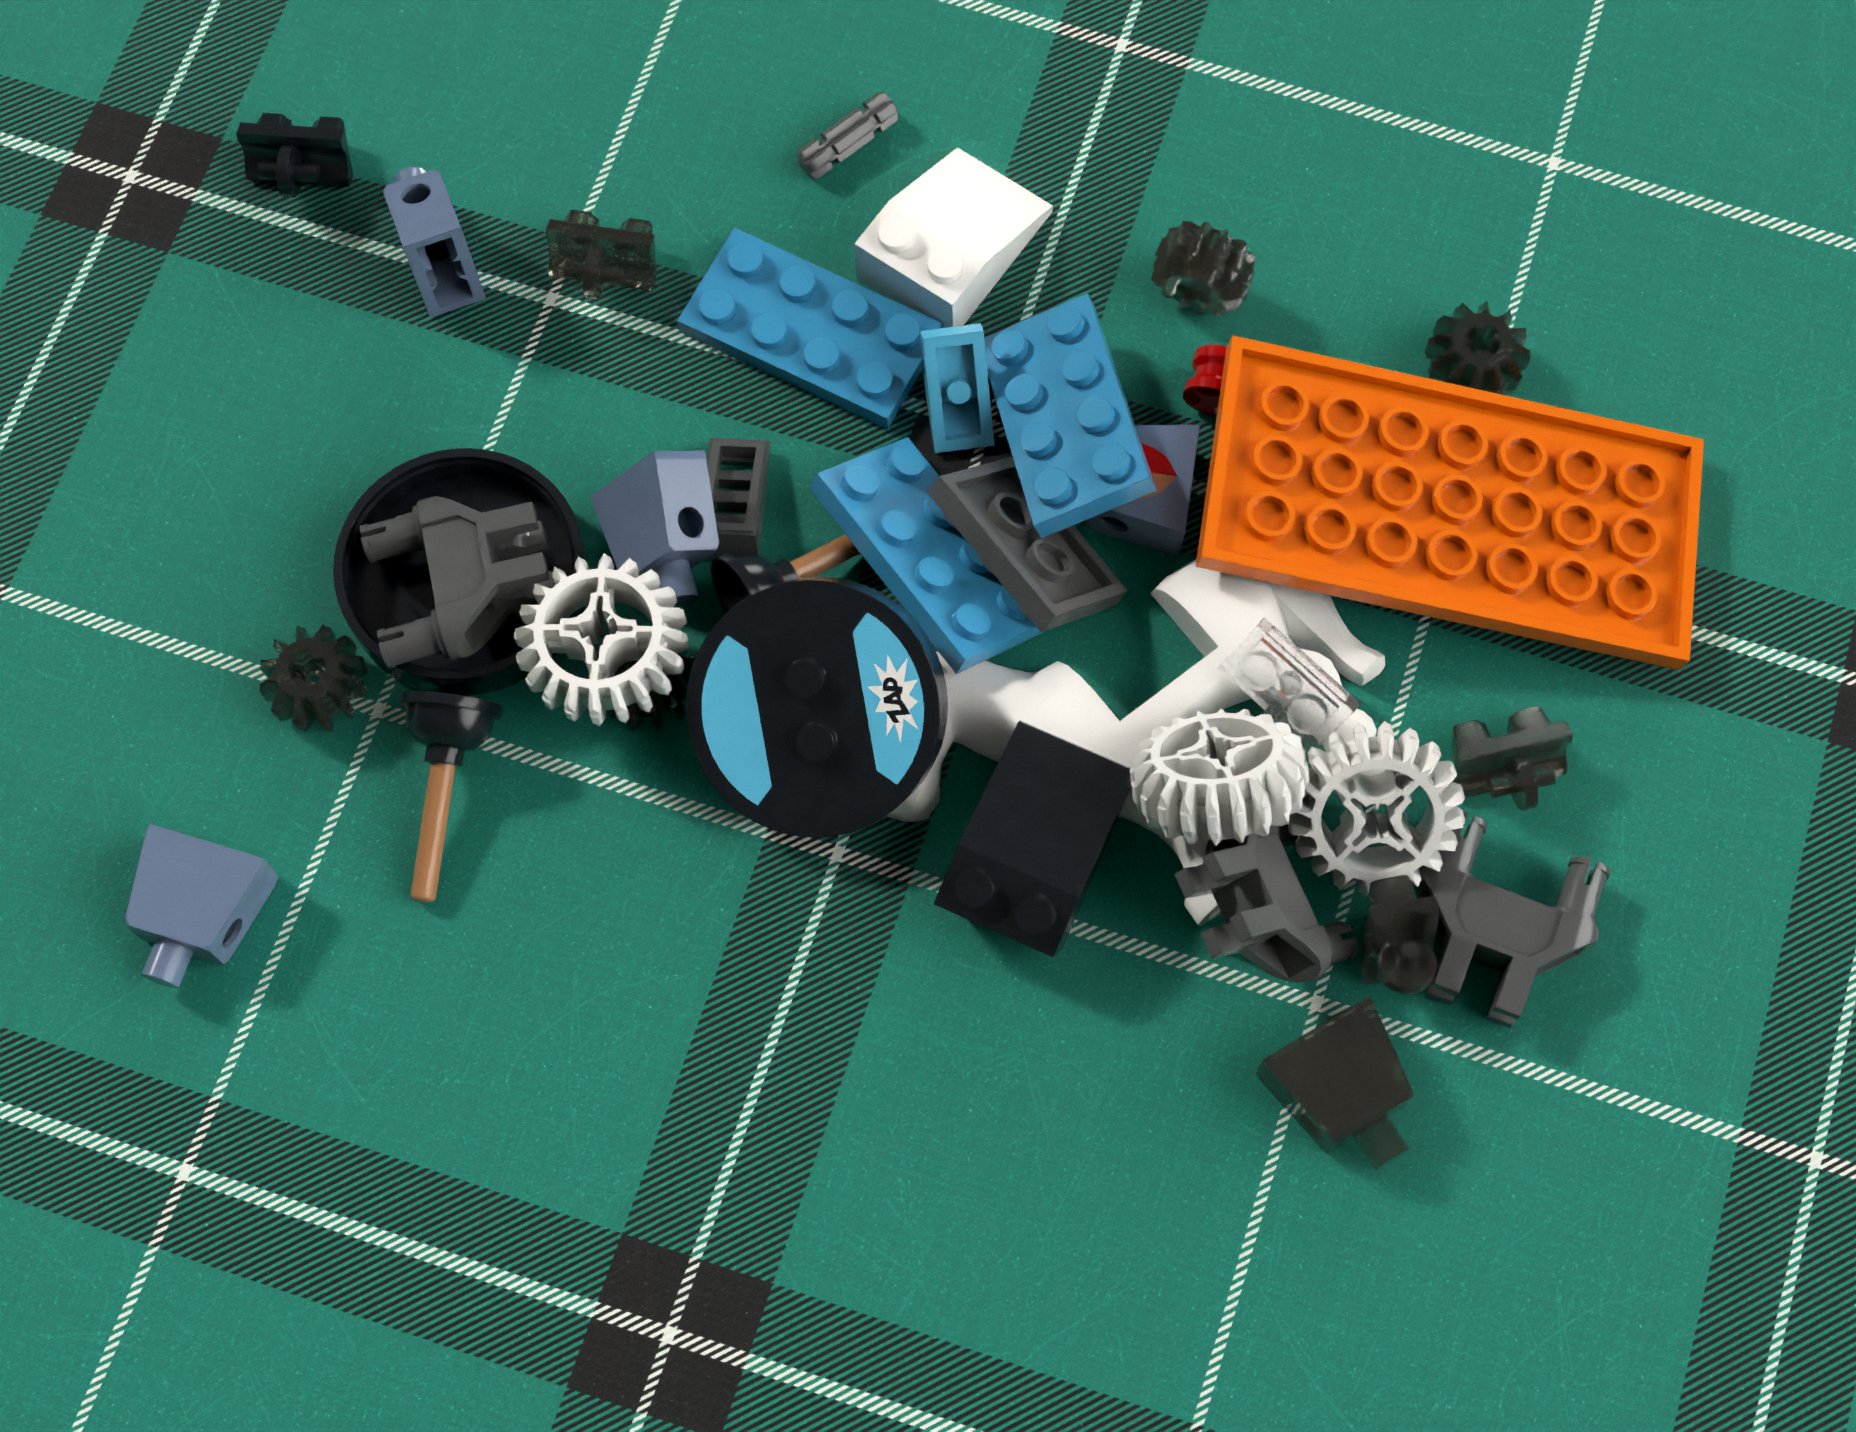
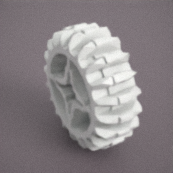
(553, 632)
(1406, 768)
(1219, 776)

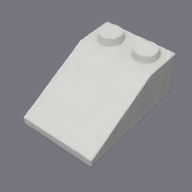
(948, 238)

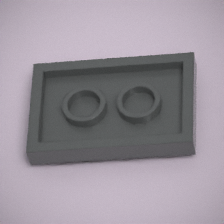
(1049, 576)

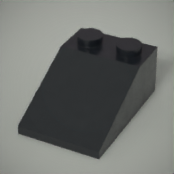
(1036, 839)

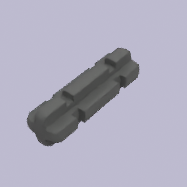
(847, 135)

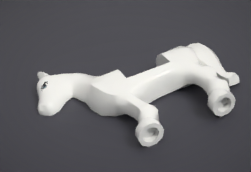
(1215, 615)

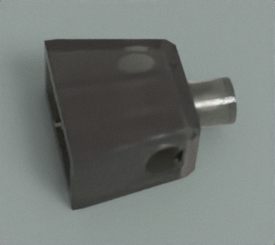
(1343, 1084)

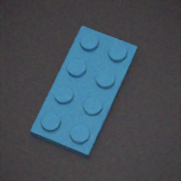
(808, 327)
(1066, 416)
(919, 556)

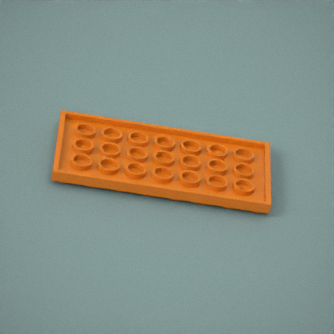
(1453, 503)

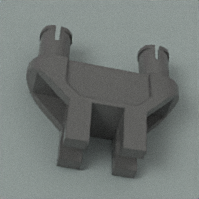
(472, 573)
(1265, 908)
(1505, 928)

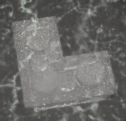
(1288, 685)

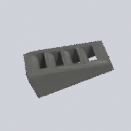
(738, 532)

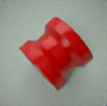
(1204, 388)

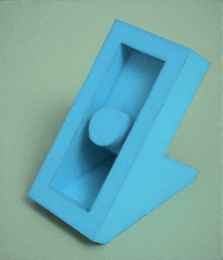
(957, 388)

